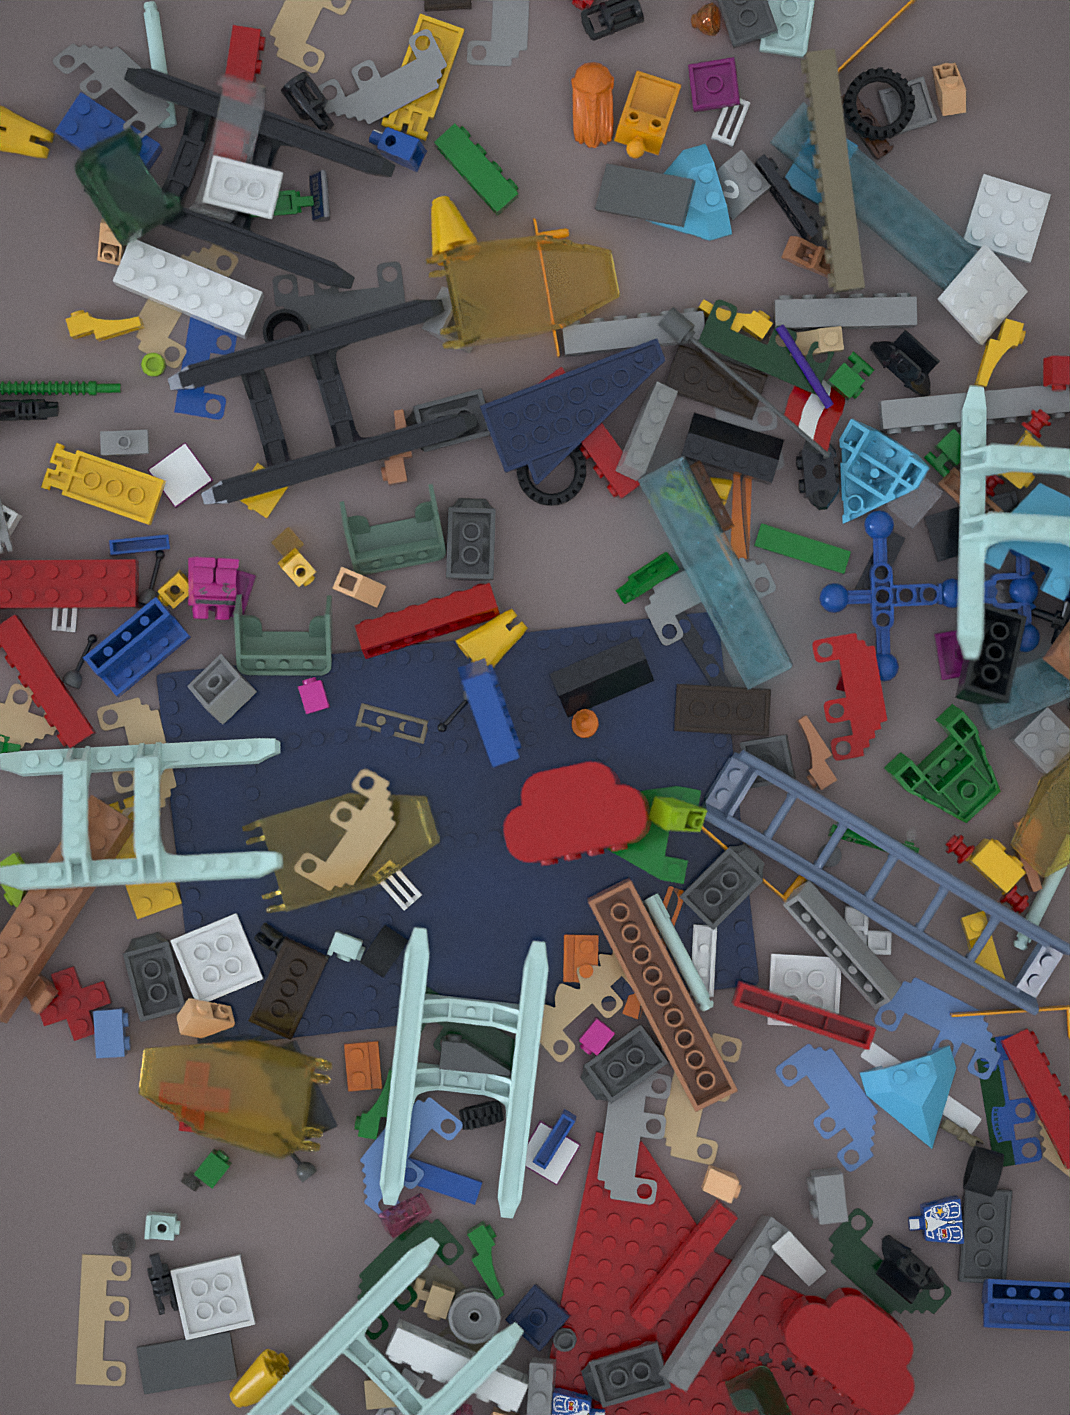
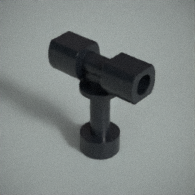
(1058, 620)

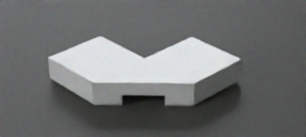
(877, 940)

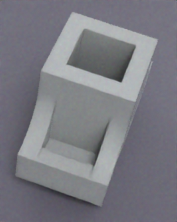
(124, 443)

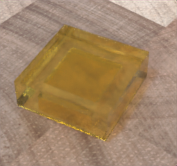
(287, 541)

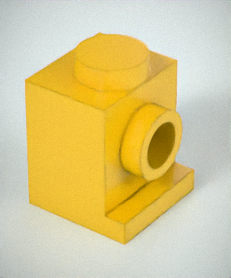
(294, 561)
(167, 597)

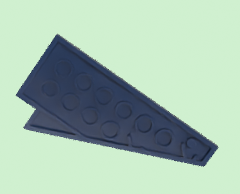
(557, 415)

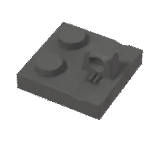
(772, 750)

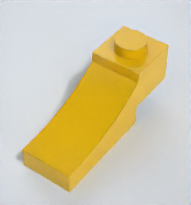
(83, 324)
(754, 324)
(1008, 337)
(973, 927)

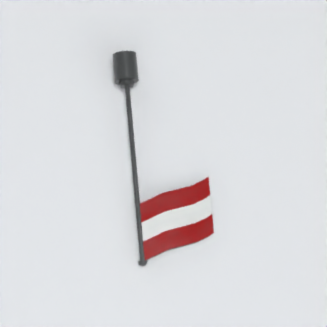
(802, 410)

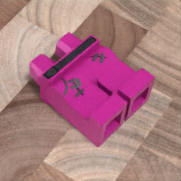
(212, 585)

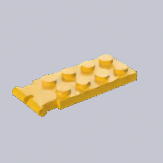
(419, 111)
(104, 484)
(147, 897)

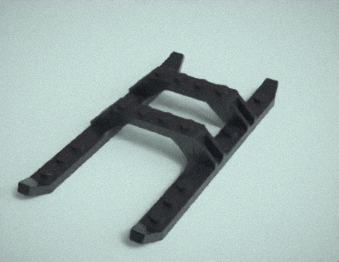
(273, 133)
(321, 347)

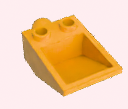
(646, 114)

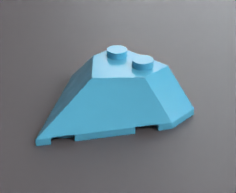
(708, 209)
(875, 469)
(914, 1091)

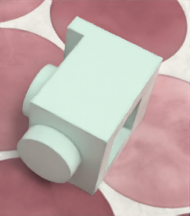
(346, 947)
(154, 1219)

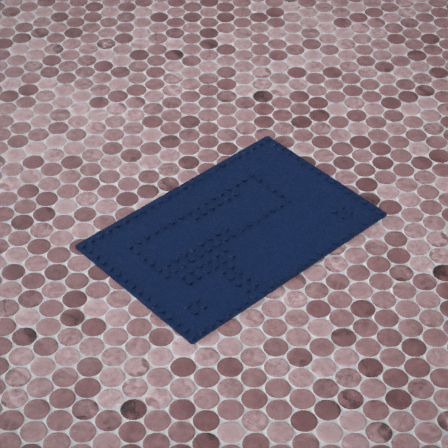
(476, 896)

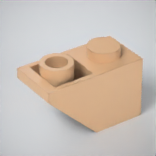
(949, 89)
(109, 248)
(359, 587)
(204, 1018)
(721, 1184)

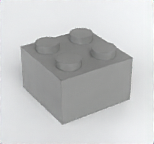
(1043, 740)
(828, 1195)

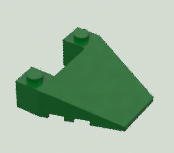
(954, 773)
(650, 851)

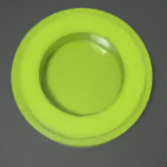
(153, 364)

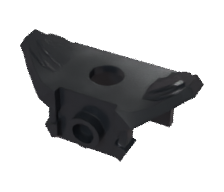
(907, 361)
(818, 491)
(905, 1271)

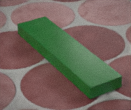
(802, 548)

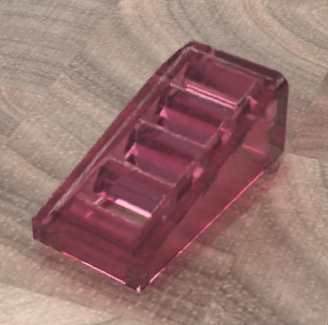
(401, 1208)

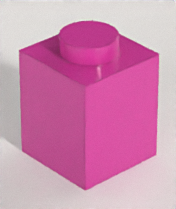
(313, 695)
(595, 1037)

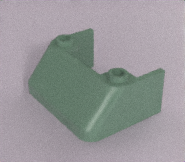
(396, 542)
(281, 651)

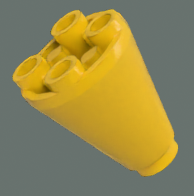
(448, 227)
(260, 1378)

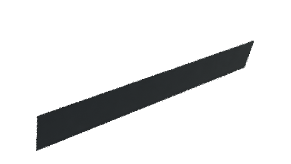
(695, 645)

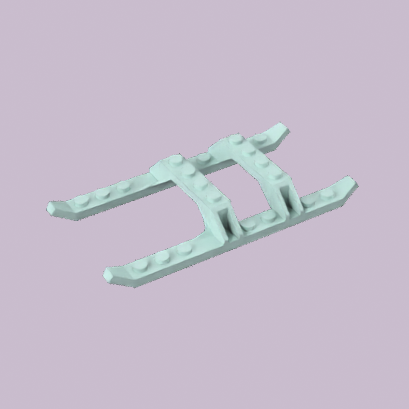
(981, 530)
(152, 861)
(414, 1078)
(349, 1339)

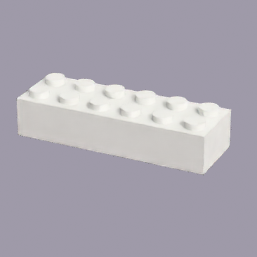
(188, 288)
(446, 1358)

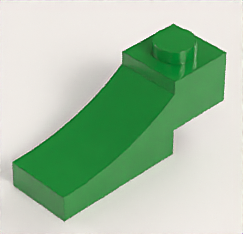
(369, 1121)
(483, 1240)

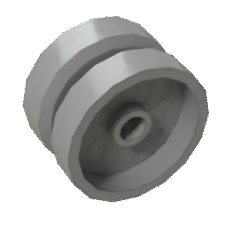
(473, 1329)

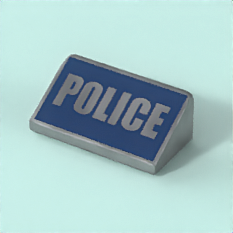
(319, 191)

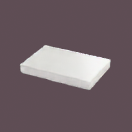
(243, 187)

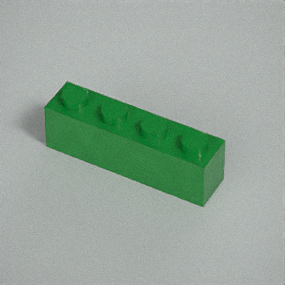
(476, 169)

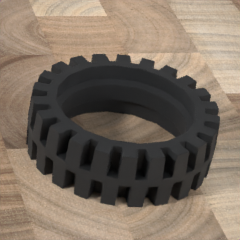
(885, 76)
(556, 498)

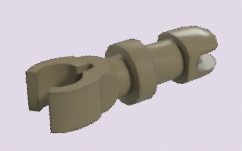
(961, 1134)

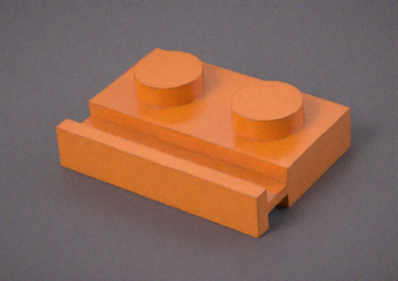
(579, 951)
(363, 1066)

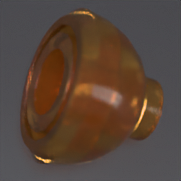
(707, 19)

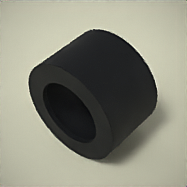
(281, 316)
(384, 951)
(983, 1171)

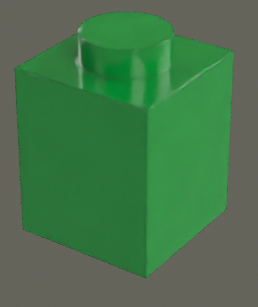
(213, 1167)

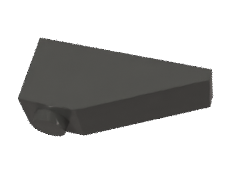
(464, 1056)

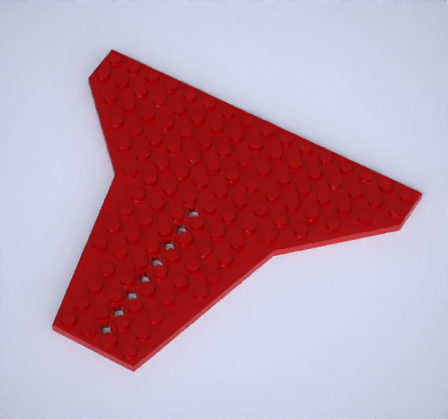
(613, 1262)

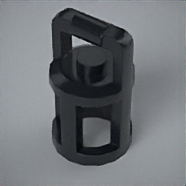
(612, 24)
(312, 107)

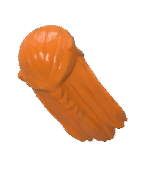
(592, 104)

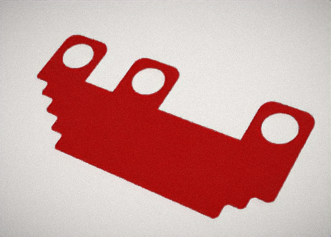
(863, 691)

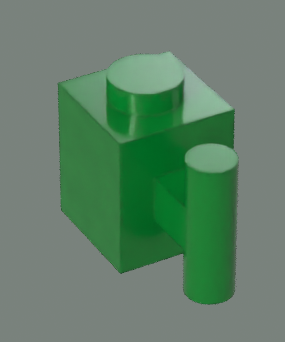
(846, 379)
(949, 450)

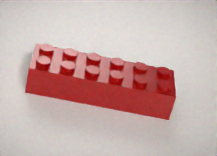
(69, 584)

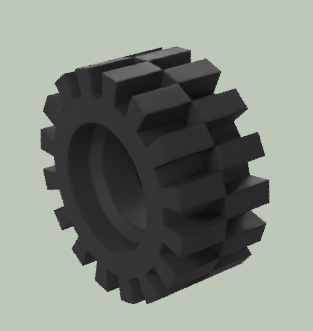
(481, 1115)

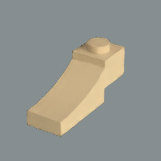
(829, 340)

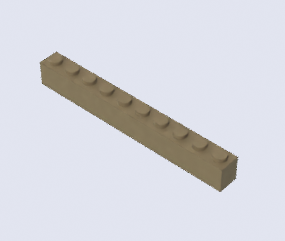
(833, 171)

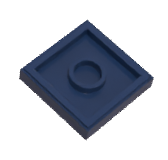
(538, 1317)

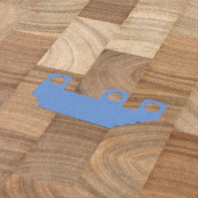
(934, 1009)
(842, 1093)
(423, 1118)

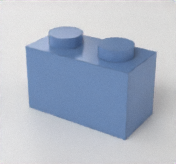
(111, 1032)

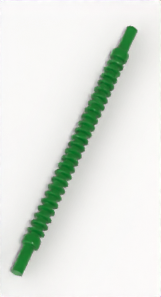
(91, 388)

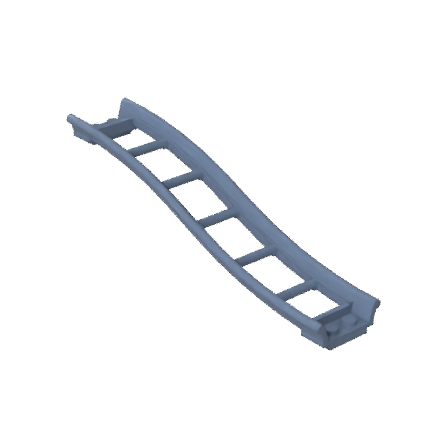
(734, 784)

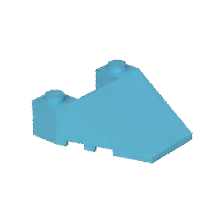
(1041, 502)

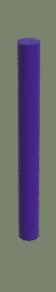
(804, 366)

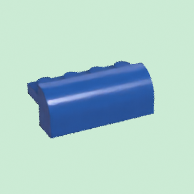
(137, 647)
(1026, 1305)

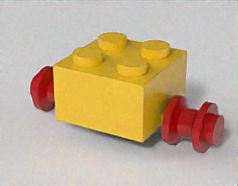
(1021, 479)
(995, 865)

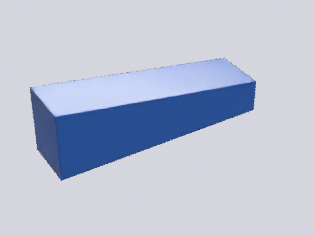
(139, 545)
(554, 1139)

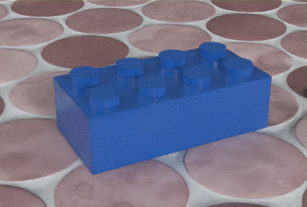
(92, 123)
(491, 718)

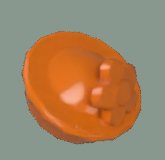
(585, 723)

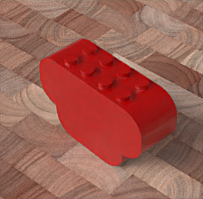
(575, 814)
(853, 1348)

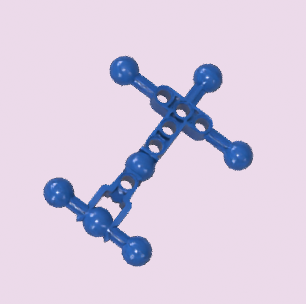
(879, 527)

